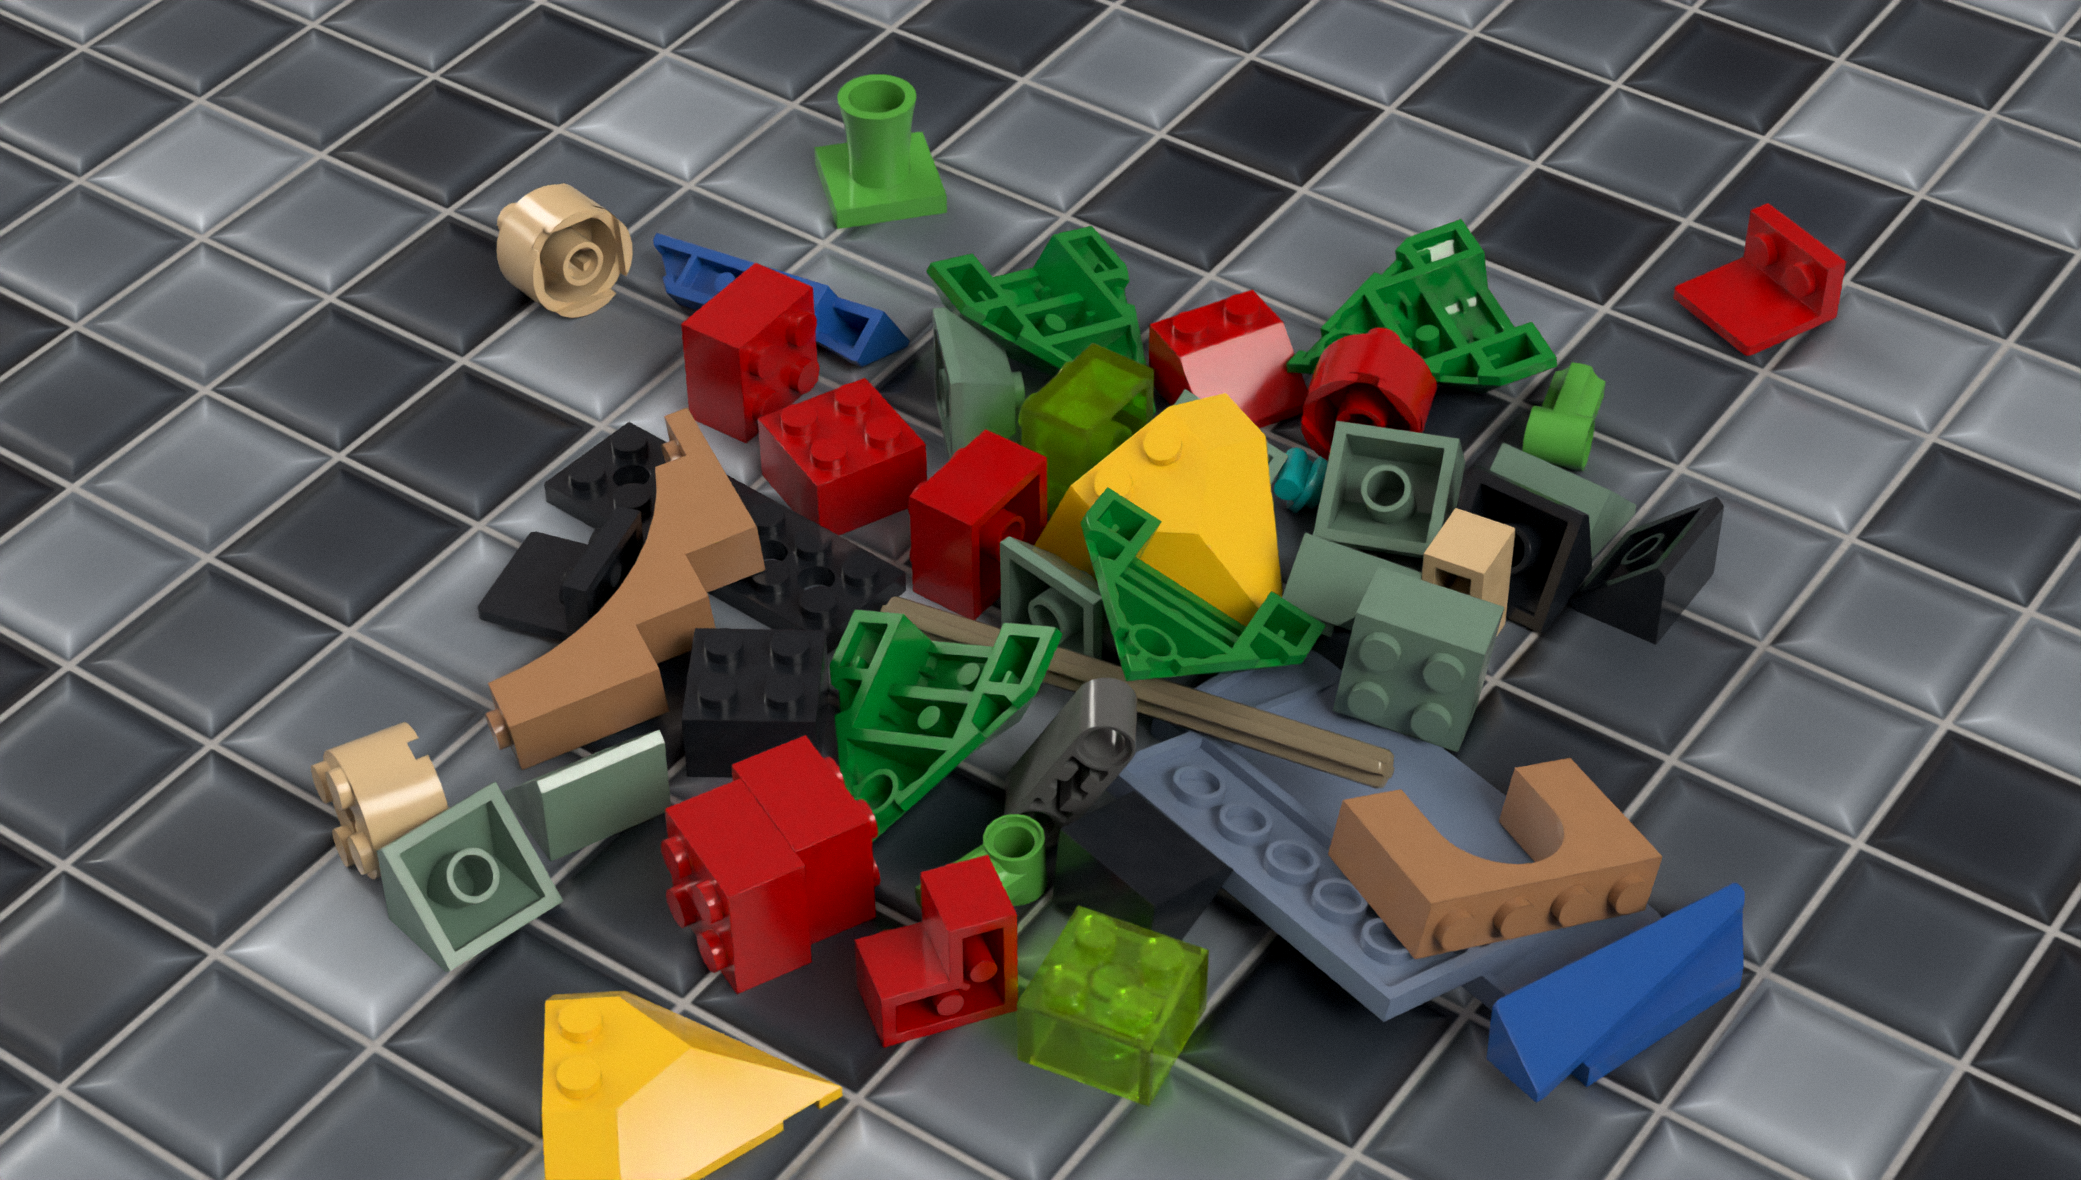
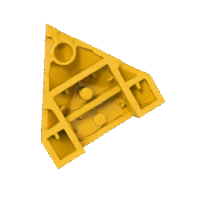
(1209, 484)
(657, 1093)

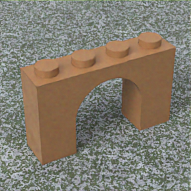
(1446, 900)

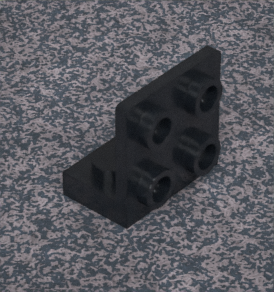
(562, 583)

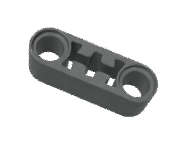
(1075, 757)

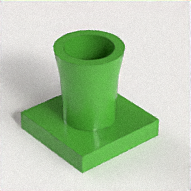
(883, 166)

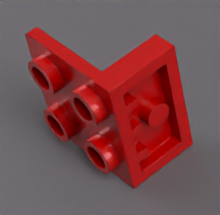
(1773, 291)

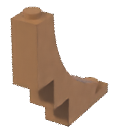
(609, 669)

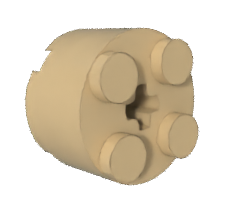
(563, 250)
(377, 793)

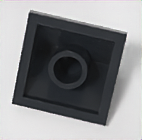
(1549, 545)
(1654, 572)
(1136, 868)

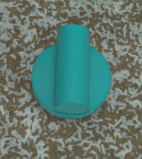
(1300, 480)

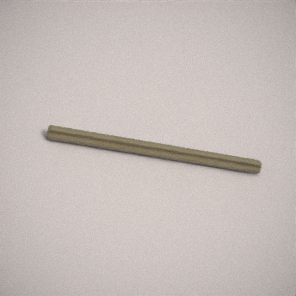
(1182, 705)

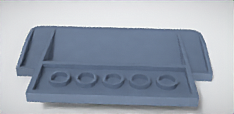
(1279, 822)

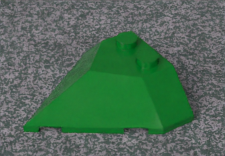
(1050, 309)
(1444, 312)
(1166, 627)
(925, 704)

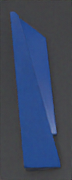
(843, 326)
(1619, 997)

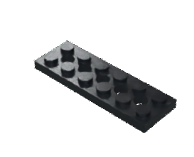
(775, 597)

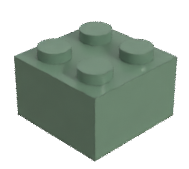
(1417, 658)

